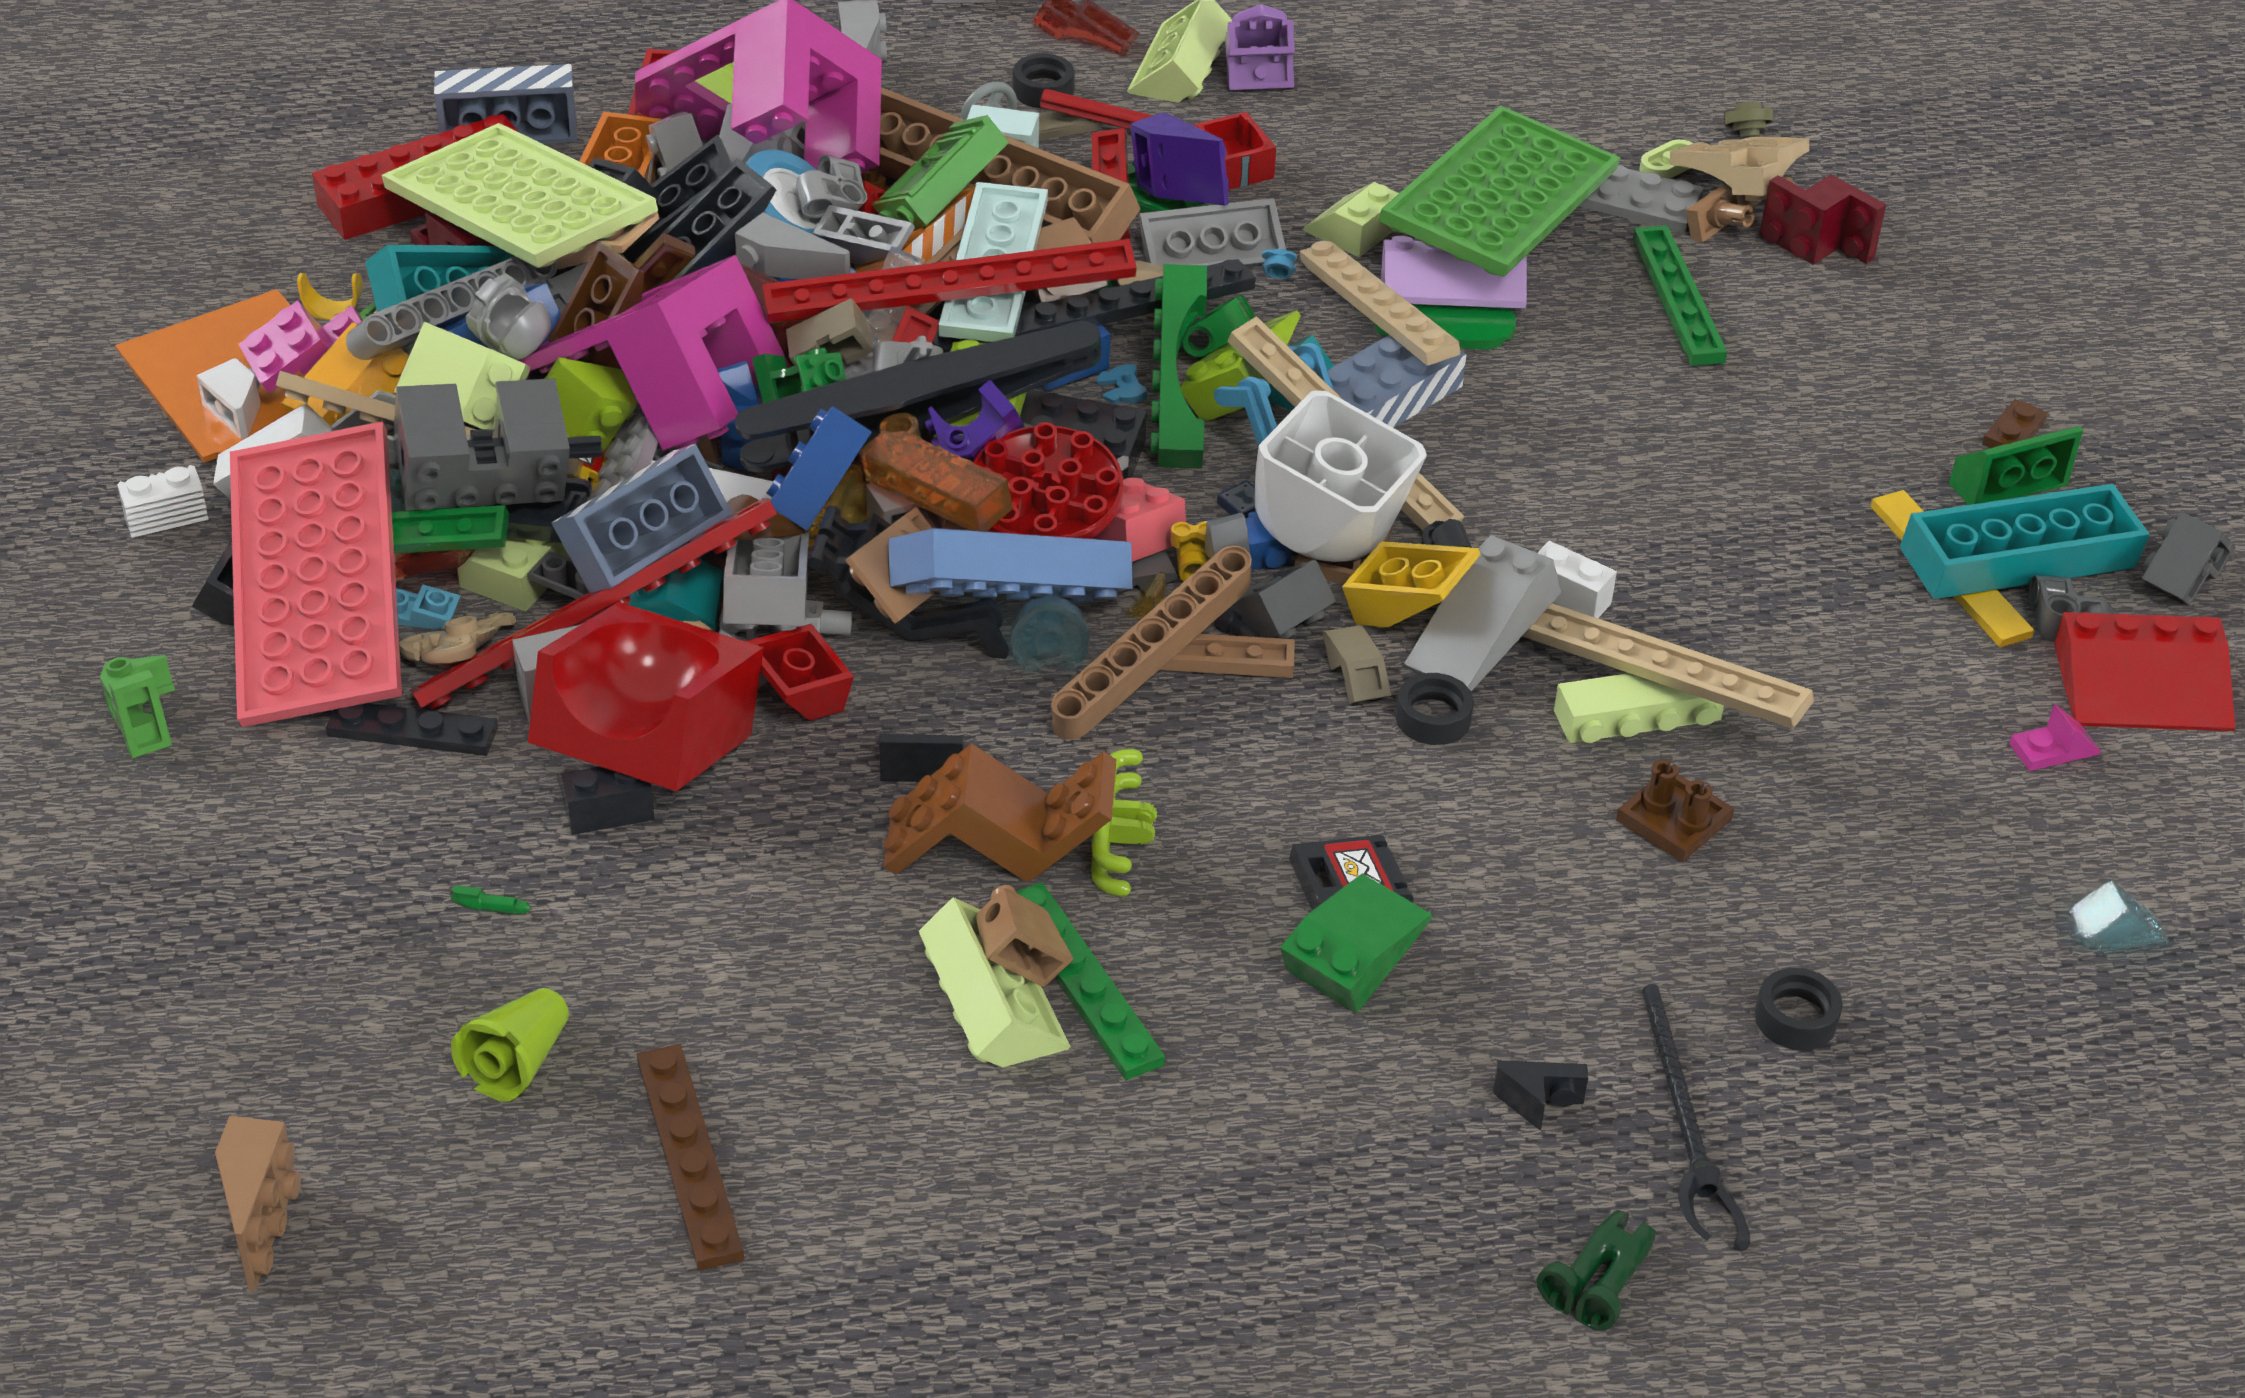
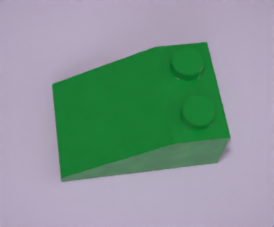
(1353, 941)

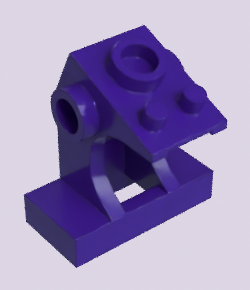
(994, 421)

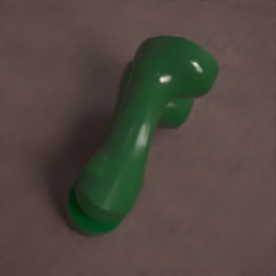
(1600, 1303)

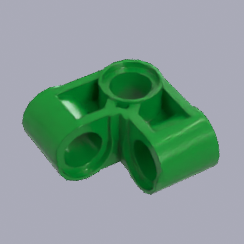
(1219, 325)

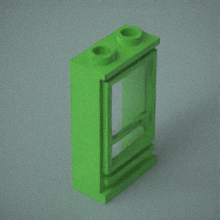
(942, 172)

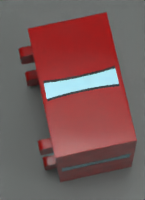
(1248, 149)

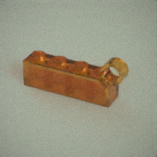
(933, 476)

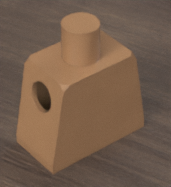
(1022, 937)

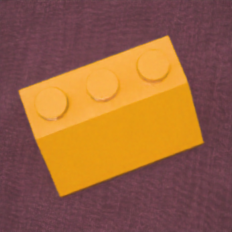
(352, 374)

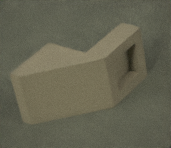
(1360, 662)

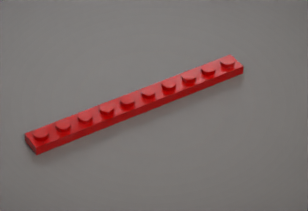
(951, 279)
(685, 557)

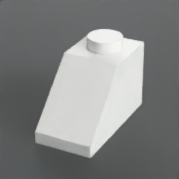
(231, 395)

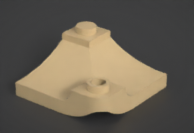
(1744, 162)

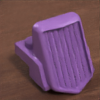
(1260, 50)

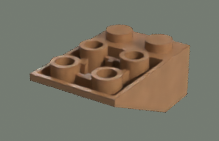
(871, 568)
(257, 1184)

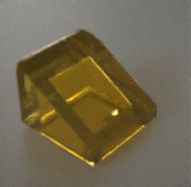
(1148, 597)

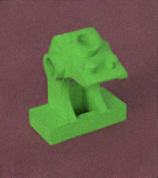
(126, 688)

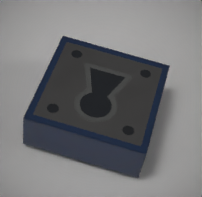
(1238, 499)

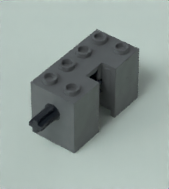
(507, 465)

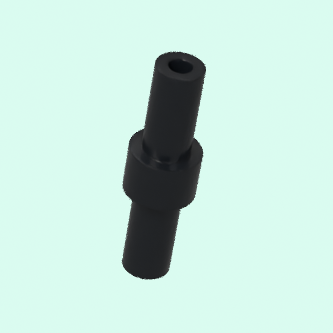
(1231, 622)

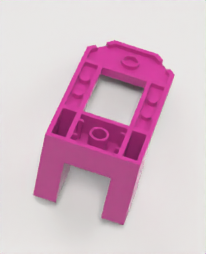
(784, 73)
(675, 346)

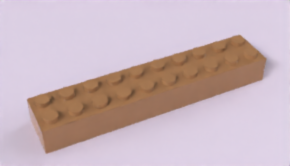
(1095, 200)

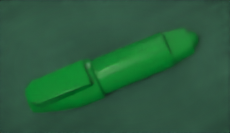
(475, 899)

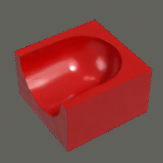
(645, 695)

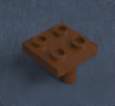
(1675, 811)

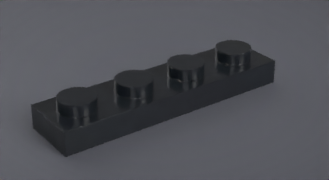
(414, 728)

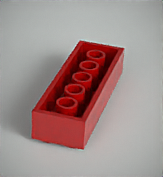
(354, 191)

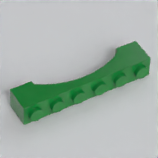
(1180, 432)

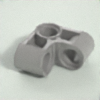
(833, 183)

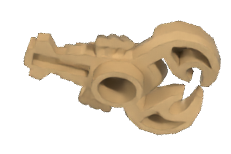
(457, 640)

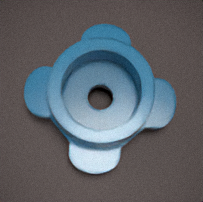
(1279, 263)

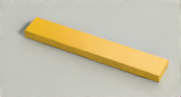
(1987, 608)

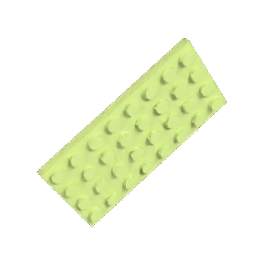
(520, 194)

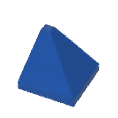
(739, 383)

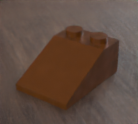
(603, 291)

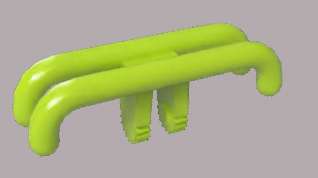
(1129, 825)

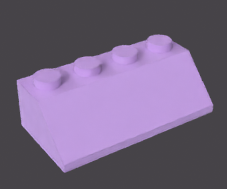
(1437, 278)

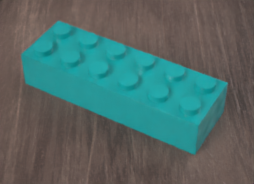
(2022, 537)

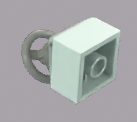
(1010, 121)

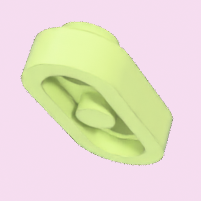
(1658, 160)

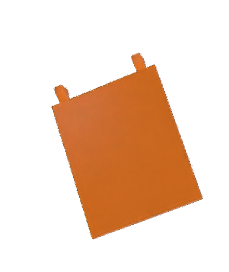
(174, 355)

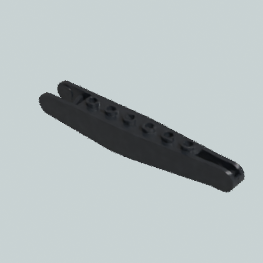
(940, 381)

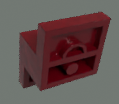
(1822, 219)

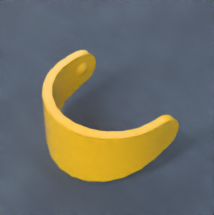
(322, 307)

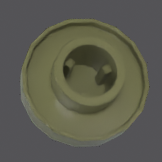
(1748, 118)

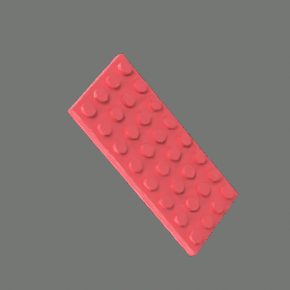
(313, 575)

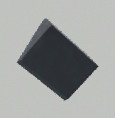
(915, 756)

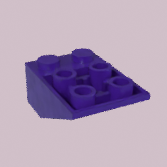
(1179, 160)

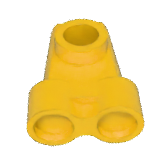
(1189, 546)

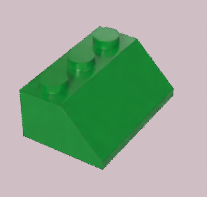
(2017, 467)

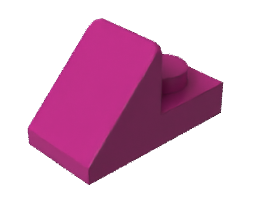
(2057, 743)

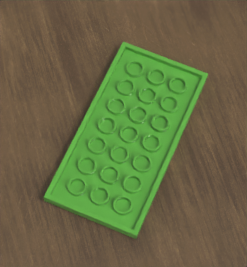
(1499, 191)

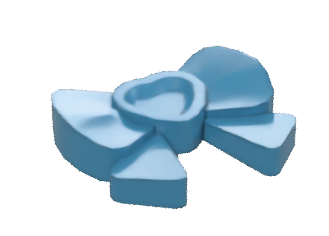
(1127, 389)

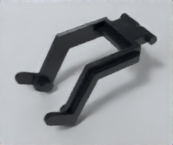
(841, 539)

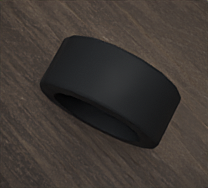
(1041, 66)
(1434, 729)
(1792, 1032)

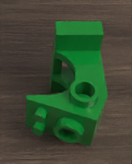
(812, 371)

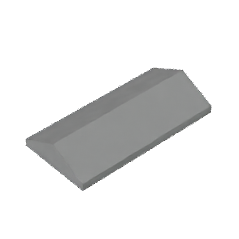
(1212, 233)

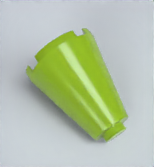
(510, 1043)

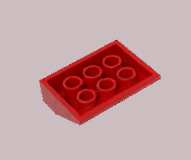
(2146, 671)

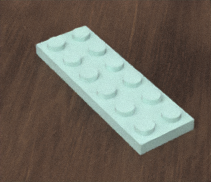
(998, 223)

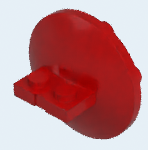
(1057, 481)

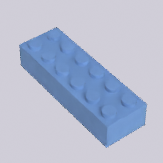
(1009, 565)

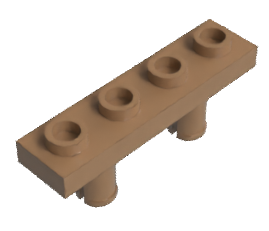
(1718, 211)

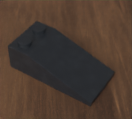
(680, 189)
(719, 213)

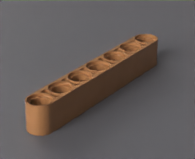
(1196, 600)

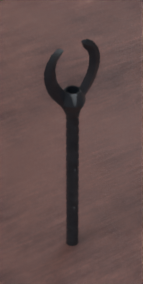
(1702, 1175)

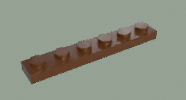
(690, 1157)

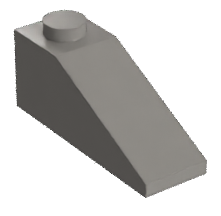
(862, 233)
(788, 251)

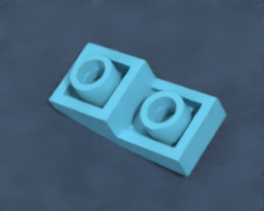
(427, 609)

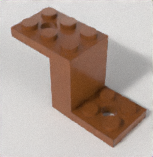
(1000, 813)

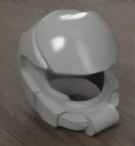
(507, 318)

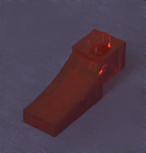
(1086, 23)

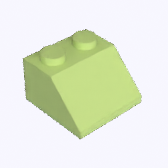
(1354, 220)

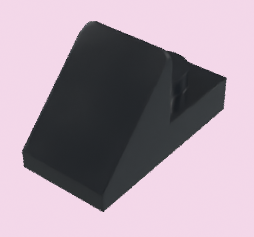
(1532, 1084)

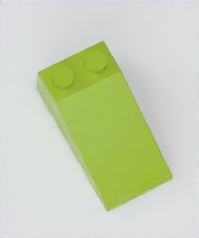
(1227, 368)

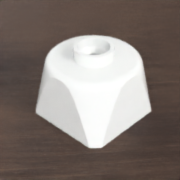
(1333, 479)

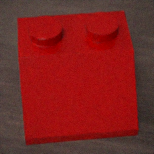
(805, 671)

